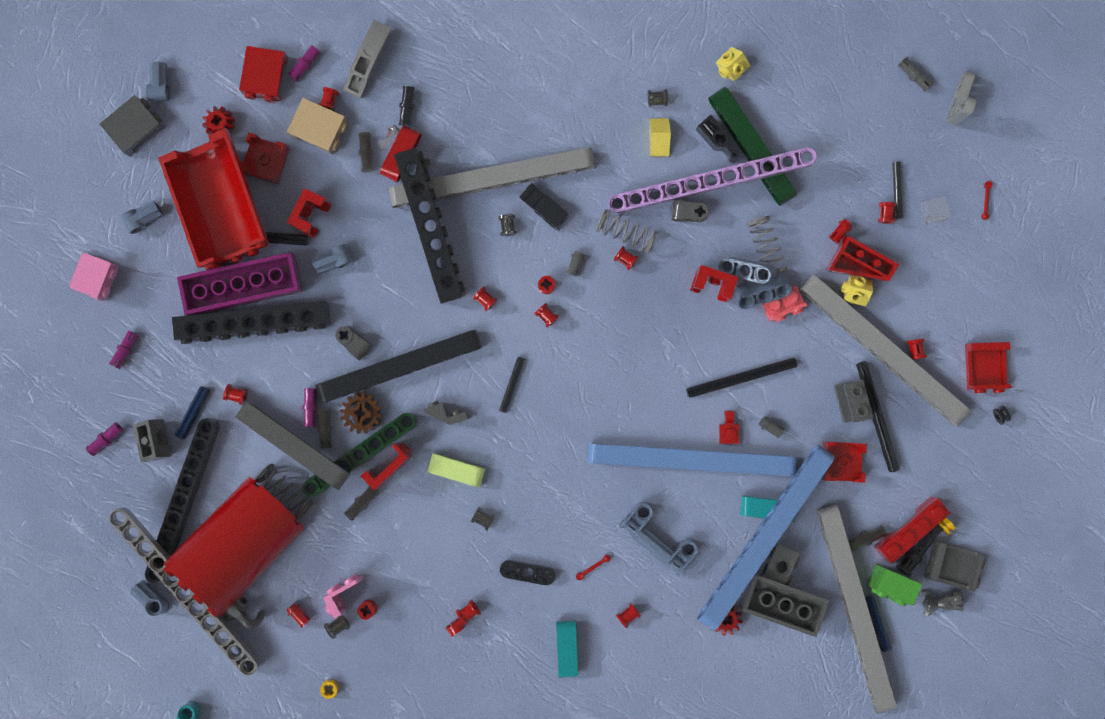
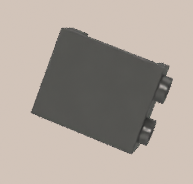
(131, 124)
(853, 401)
(955, 566)

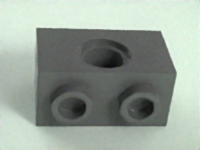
(151, 440)
(778, 554)

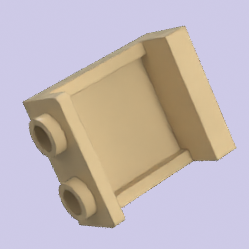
(318, 126)

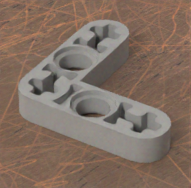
(962, 105)

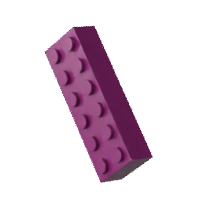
(240, 284)

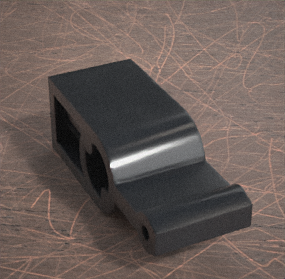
(711, 129)
(544, 206)

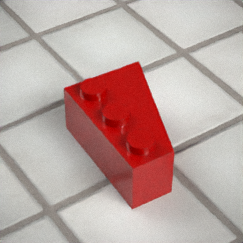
(860, 260)

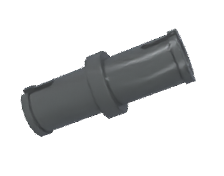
(915, 74)

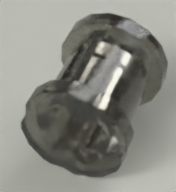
(651, 95)
(507, 225)
(482, 518)
(336, 626)

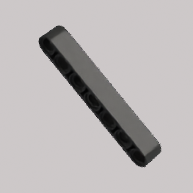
(292, 445)

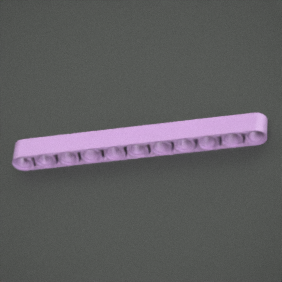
(719, 174)

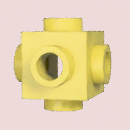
(732, 64)
(857, 290)

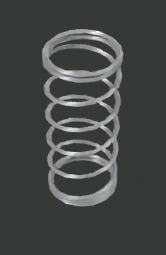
(756, 223)
(649, 243)

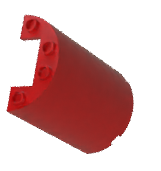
(214, 202)
(233, 547)

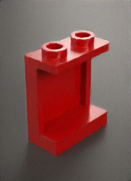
(262, 73)
(987, 366)
(376, 481)

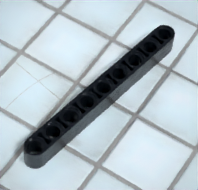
(398, 366)
(183, 489)

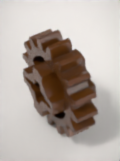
(362, 404)

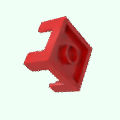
(265, 158)
(303, 210)
(716, 278)
(847, 461)

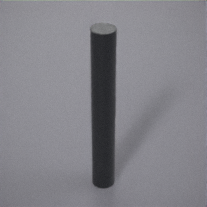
(897, 190)
(511, 385)

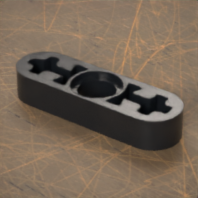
(523, 565)

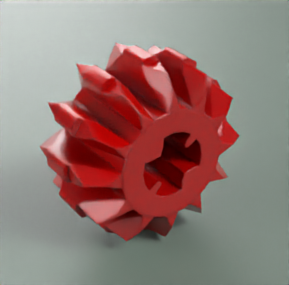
(214, 117)
(734, 619)

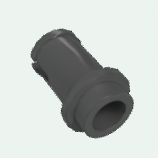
(575, 264)
(772, 427)

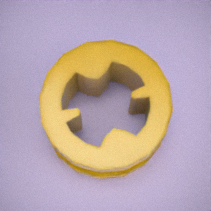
(947, 526)
(323, 689)

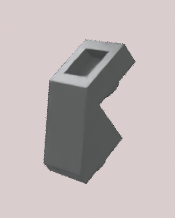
(439, 412)

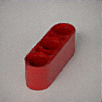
(405, 140)

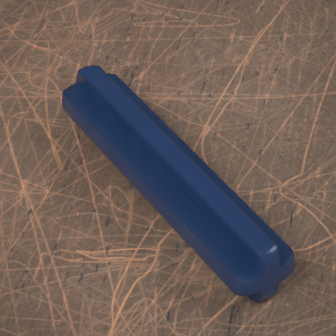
(192, 412)
(878, 625)

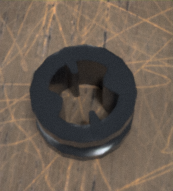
(1001, 415)

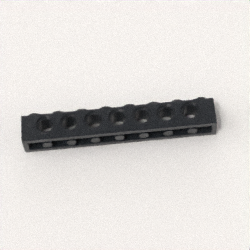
(403, 161)
(183, 324)

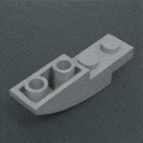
(367, 58)

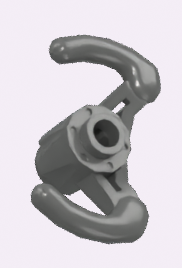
(238, 611)

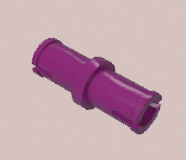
(304, 63)
(124, 349)
(309, 407)
(104, 439)

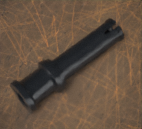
(916, 558)

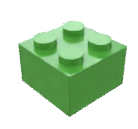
(889, 583)

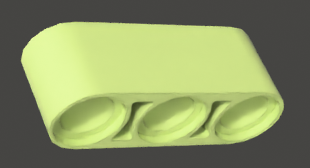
(456, 470)

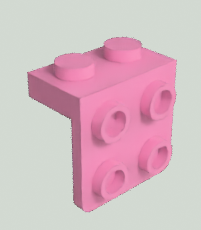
(94, 276)
(334, 603)

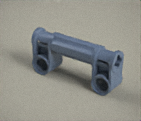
(654, 544)

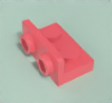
(779, 308)

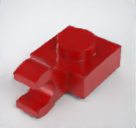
(728, 432)

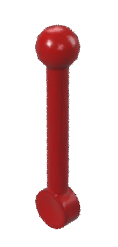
(987, 185)
(579, 576)

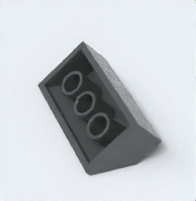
(784, 605)

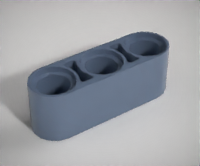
(756, 269)
(754, 294)

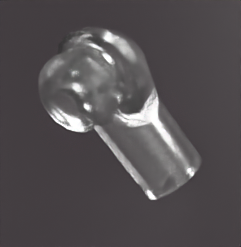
(387, 142)

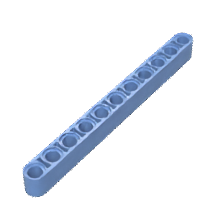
(692, 459)
(765, 537)

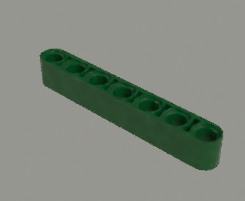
(750, 143)
(367, 447)

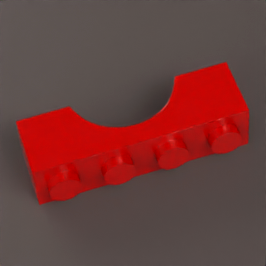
(924, 520)

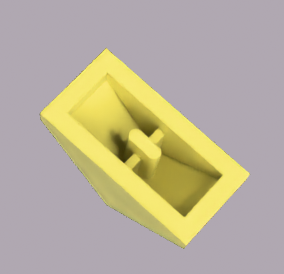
(660, 137)

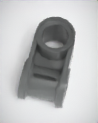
(685, 211)
(355, 345)

